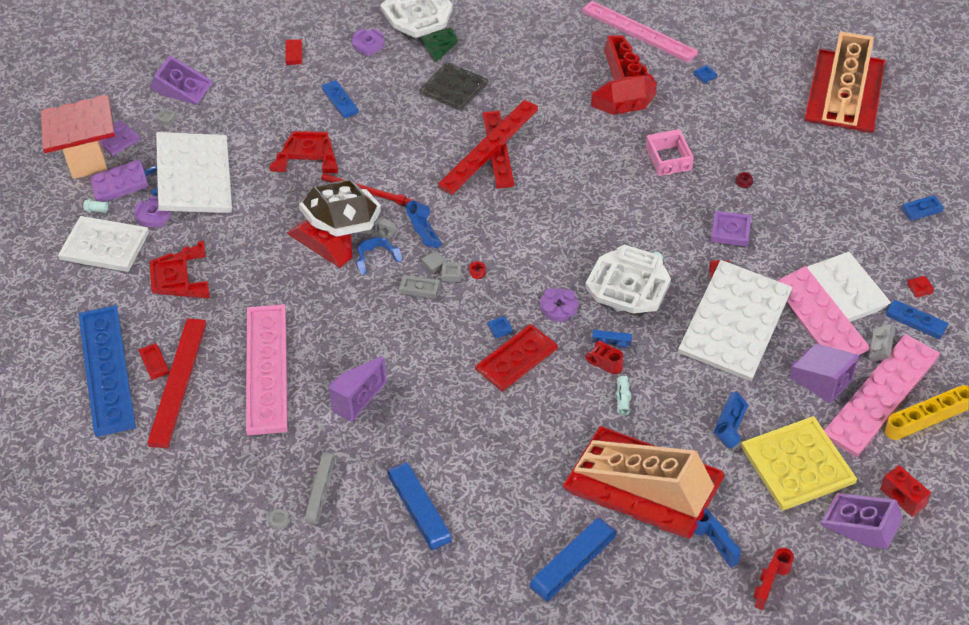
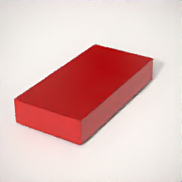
(294, 52)
(153, 361)

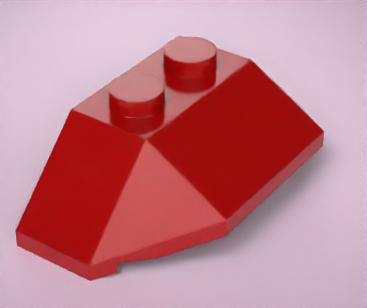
(624, 95)
(332, 248)

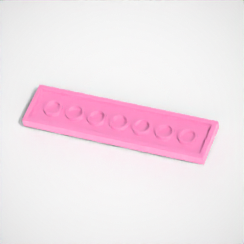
(266, 370)
(881, 395)

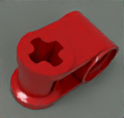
(606, 358)

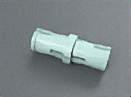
(623, 395)

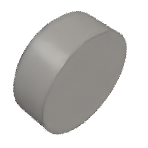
(278, 519)

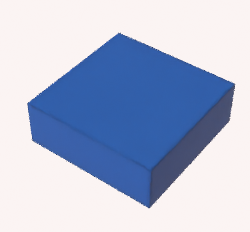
(705, 74)
(500, 327)

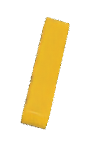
(927, 413)

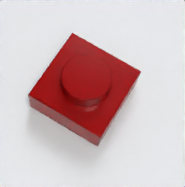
(920, 286)

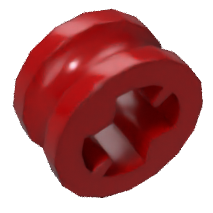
(477, 274)

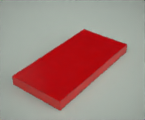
(516, 357)

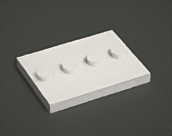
(103, 243)
(849, 286)

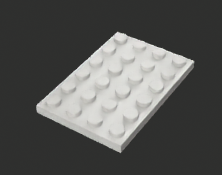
(193, 172)
(735, 320)

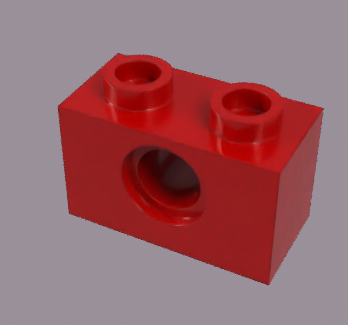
(906, 490)

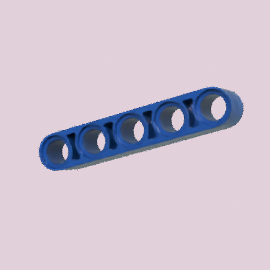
(420, 505)
(572, 559)

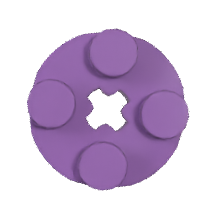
(368, 41)
(151, 219)
(553, 296)

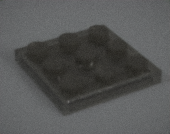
(453, 86)

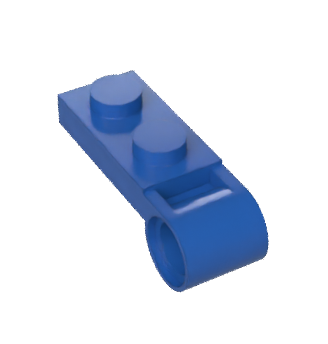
(418, 214)
(730, 420)
(719, 536)

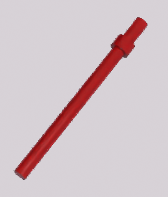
(399, 199)

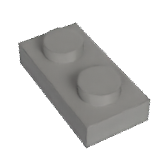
(419, 287)
(881, 343)

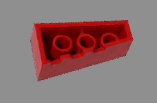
(622, 60)

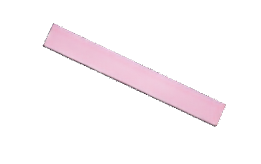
(640, 31)

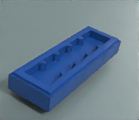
(339, 99)
(917, 319)

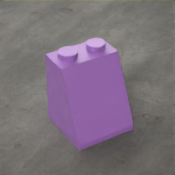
(825, 370)

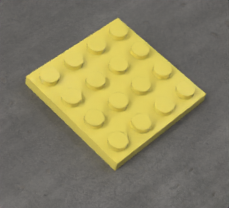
(798, 463)

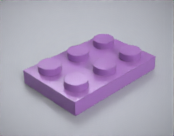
(119, 181)

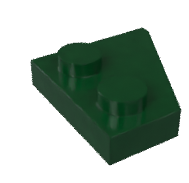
(439, 43)

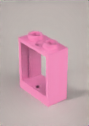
(673, 139)

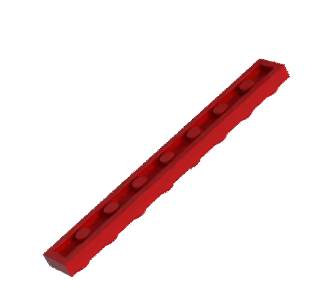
(487, 147)

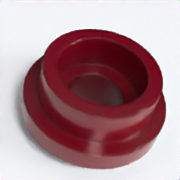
(744, 180)

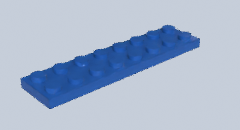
(106, 371)

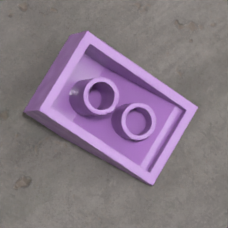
(180, 81)
(357, 387)
(864, 519)

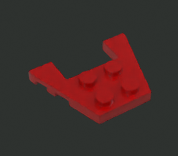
(306, 146)
(170, 274)

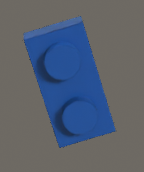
(922, 207)
(620, 340)

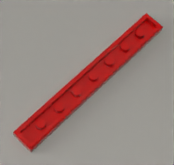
(177, 384)

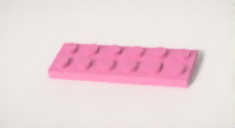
(821, 314)

